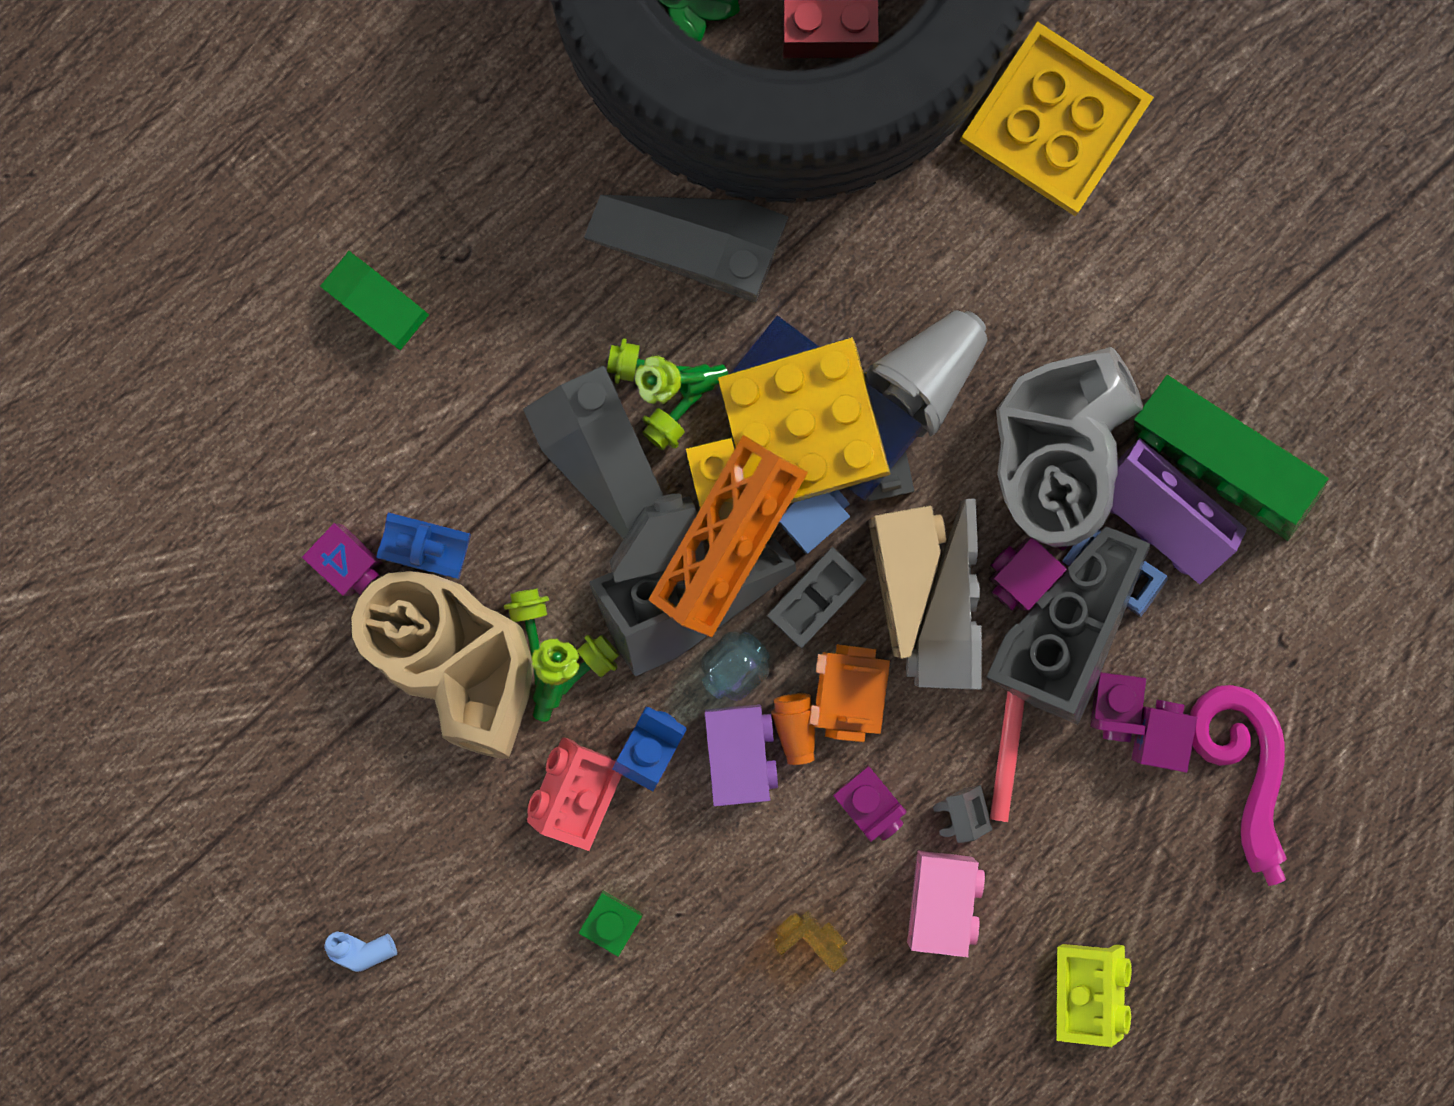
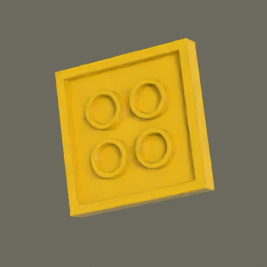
(1056, 119)
(811, 414)

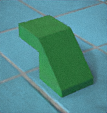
(374, 300)

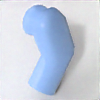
(356, 953)

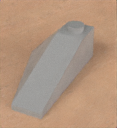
(947, 641)

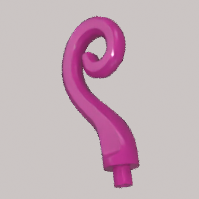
(1257, 824)

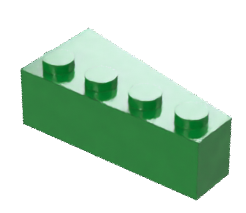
(1230, 457)

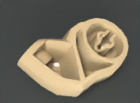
(450, 649)

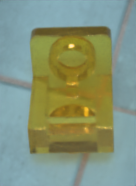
(823, 939)

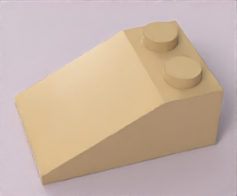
(906, 562)

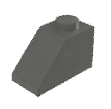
(655, 538)

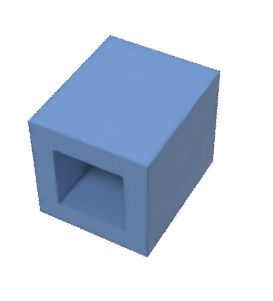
(814, 519)

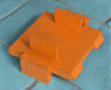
(850, 693)

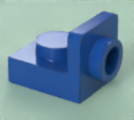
(649, 748)

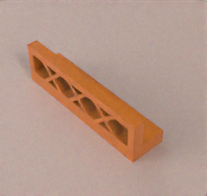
(732, 542)

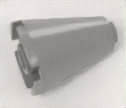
(930, 368)

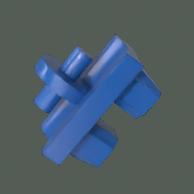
(423, 545)

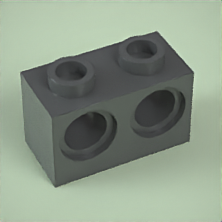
(816, 597)

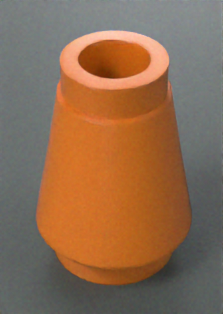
(793, 727)

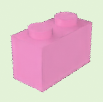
(944, 904)

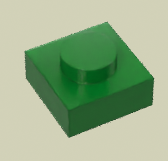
(610, 923)

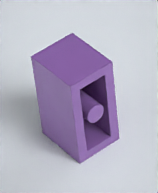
(738, 754)

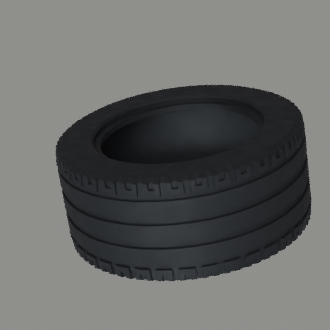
(786, 129)

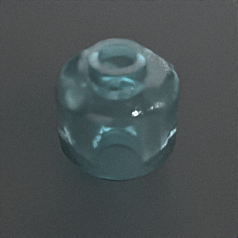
(735, 666)

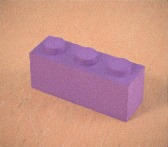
(1173, 513)

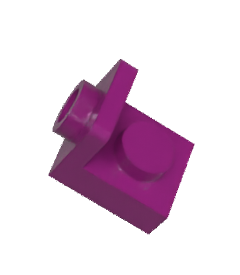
(1118, 706)
(870, 805)

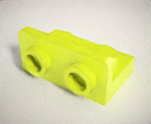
(1092, 994)

